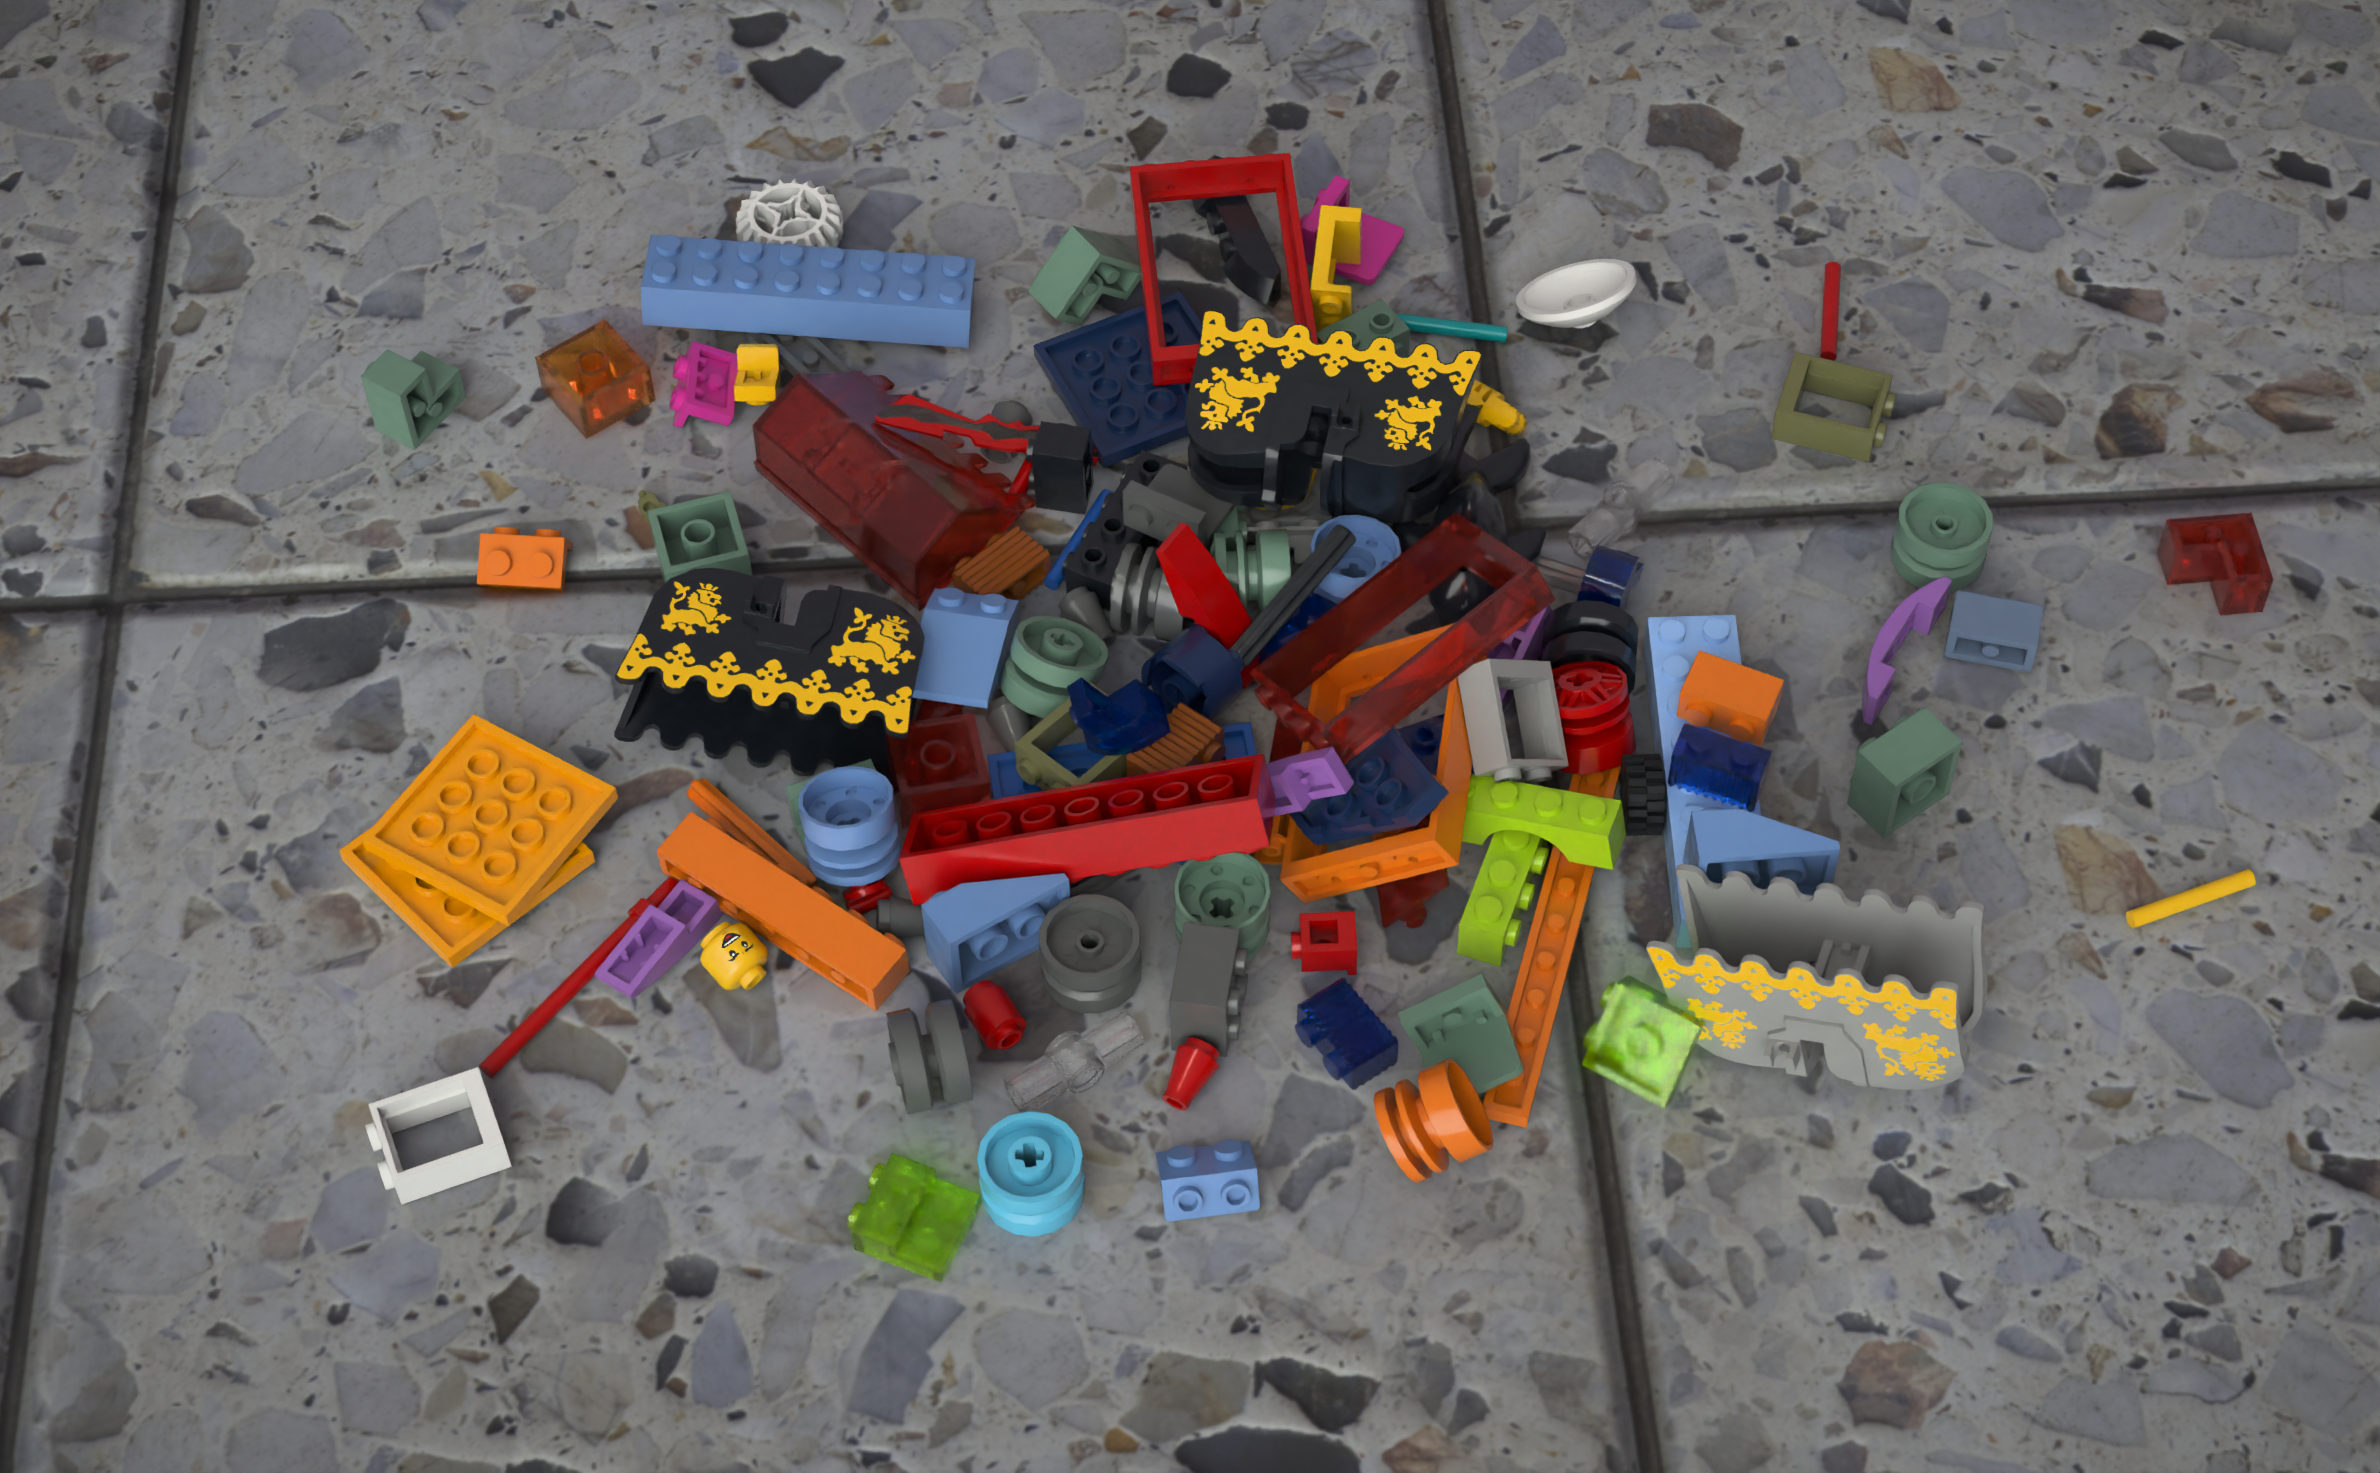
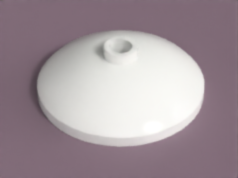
(1577, 293)

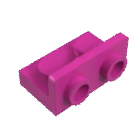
(704, 385)

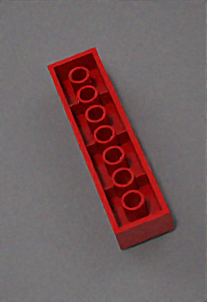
(1094, 827)

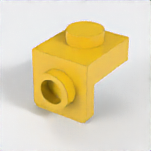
(757, 373)

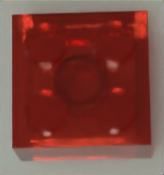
(937, 766)

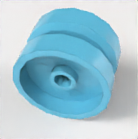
(1031, 1173)

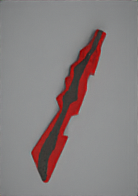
(988, 432)

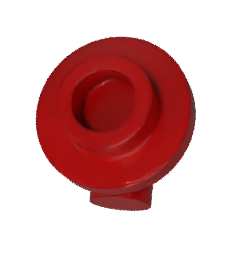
(865, 897)

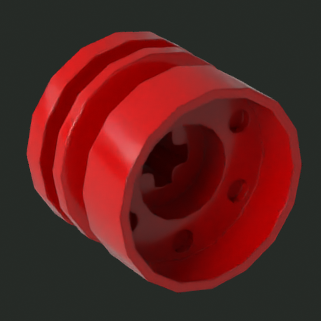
(1594, 715)

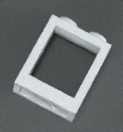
(427, 1104)

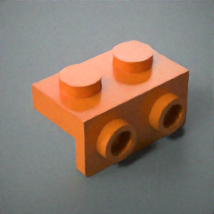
(523, 560)

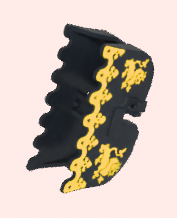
(1368, 418)
(731, 673)

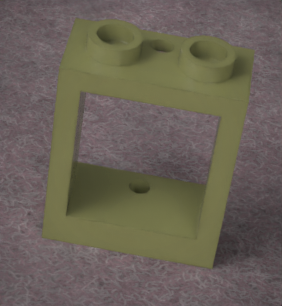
(1840, 382)
(1040, 769)

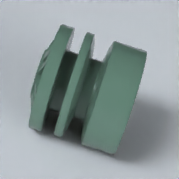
(1257, 572)
(1225, 893)

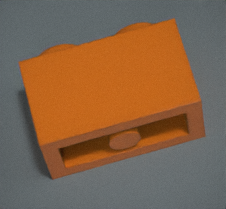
(1729, 698)

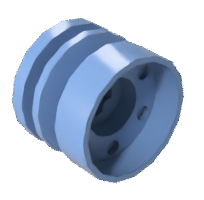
(1373, 550)
(850, 826)

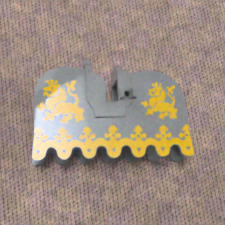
(1818, 971)

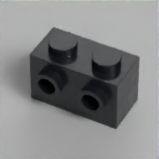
(1061, 467)

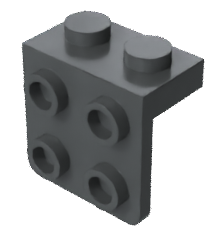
(1170, 500)

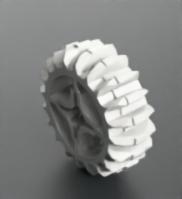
(791, 216)

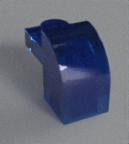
(1610, 577)
(1122, 721)

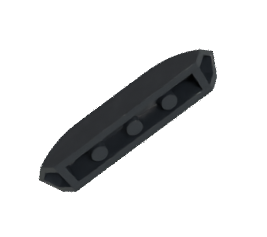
(1242, 246)

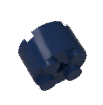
(1195, 672)

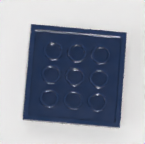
(1108, 379)

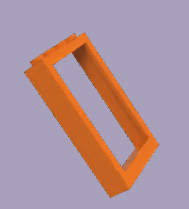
(1318, 874)

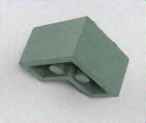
(1082, 271)
(411, 396)

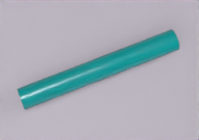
(1455, 328)

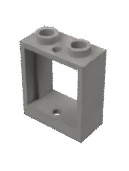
(1536, 713)

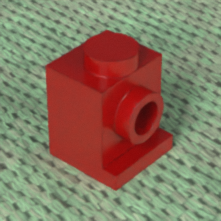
(1326, 942)

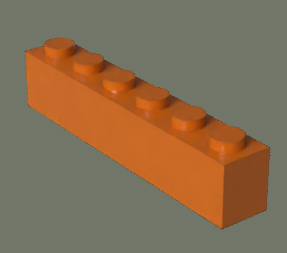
(785, 910)

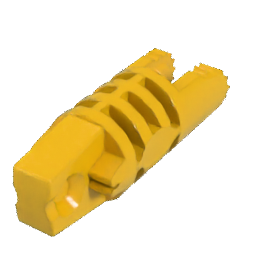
(1495, 410)

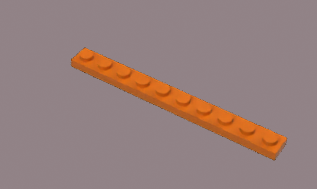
(1546, 965)

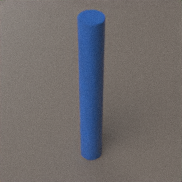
(1054, 576)

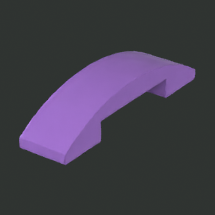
(1916, 612)

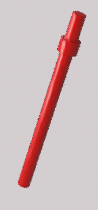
(569, 986)

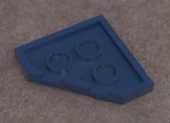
(1388, 794)

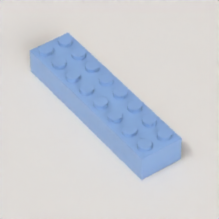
(1668, 657)

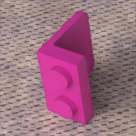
(1379, 237)

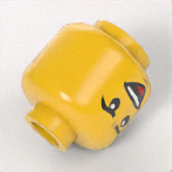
(734, 956)

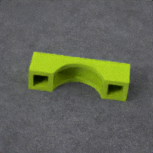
(1578, 824)

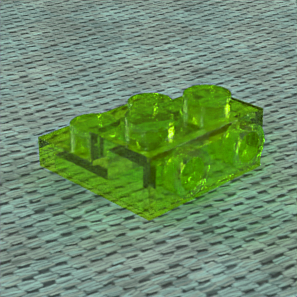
(1641, 1040)
(912, 1217)

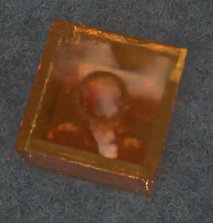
(595, 378)

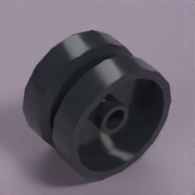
(1591, 633)

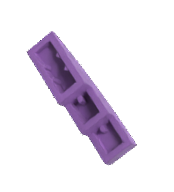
(1306, 778)
(659, 939)

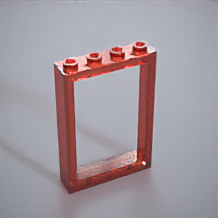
(1379, 601)

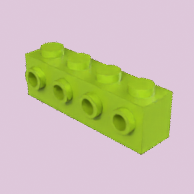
(1500, 895)

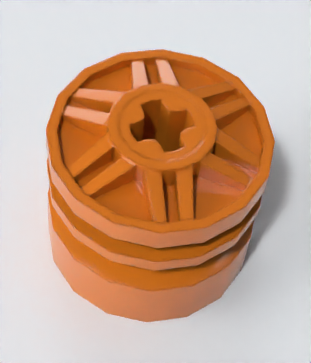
(1433, 1120)

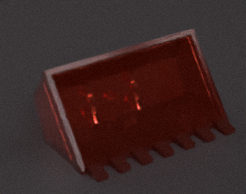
(881, 491)

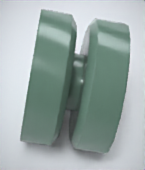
(1941, 534)
(1046, 659)

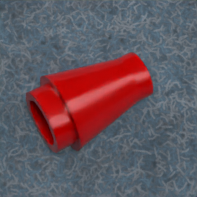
(1191, 1070)

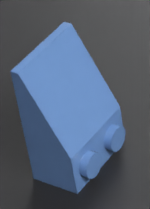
(965, 646)
(1758, 847)
(988, 924)

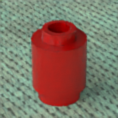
(993, 1015)

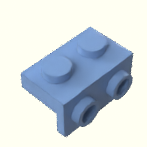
(1208, 1180)

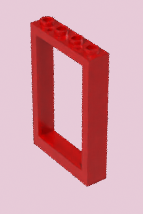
(1207, 180)

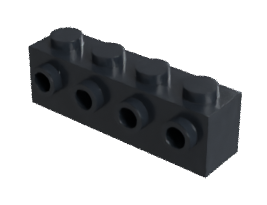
(1105, 540)

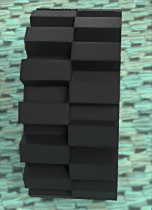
(1642, 794)

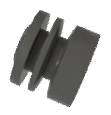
(1143, 594)

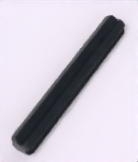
(1294, 594)

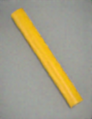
(2190, 898)

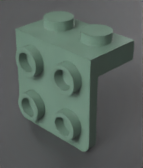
(1470, 1029)

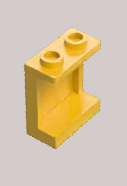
(1337, 242)

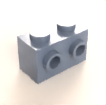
(1993, 631)

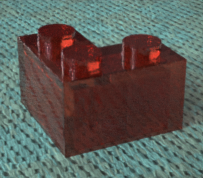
(2221, 552)

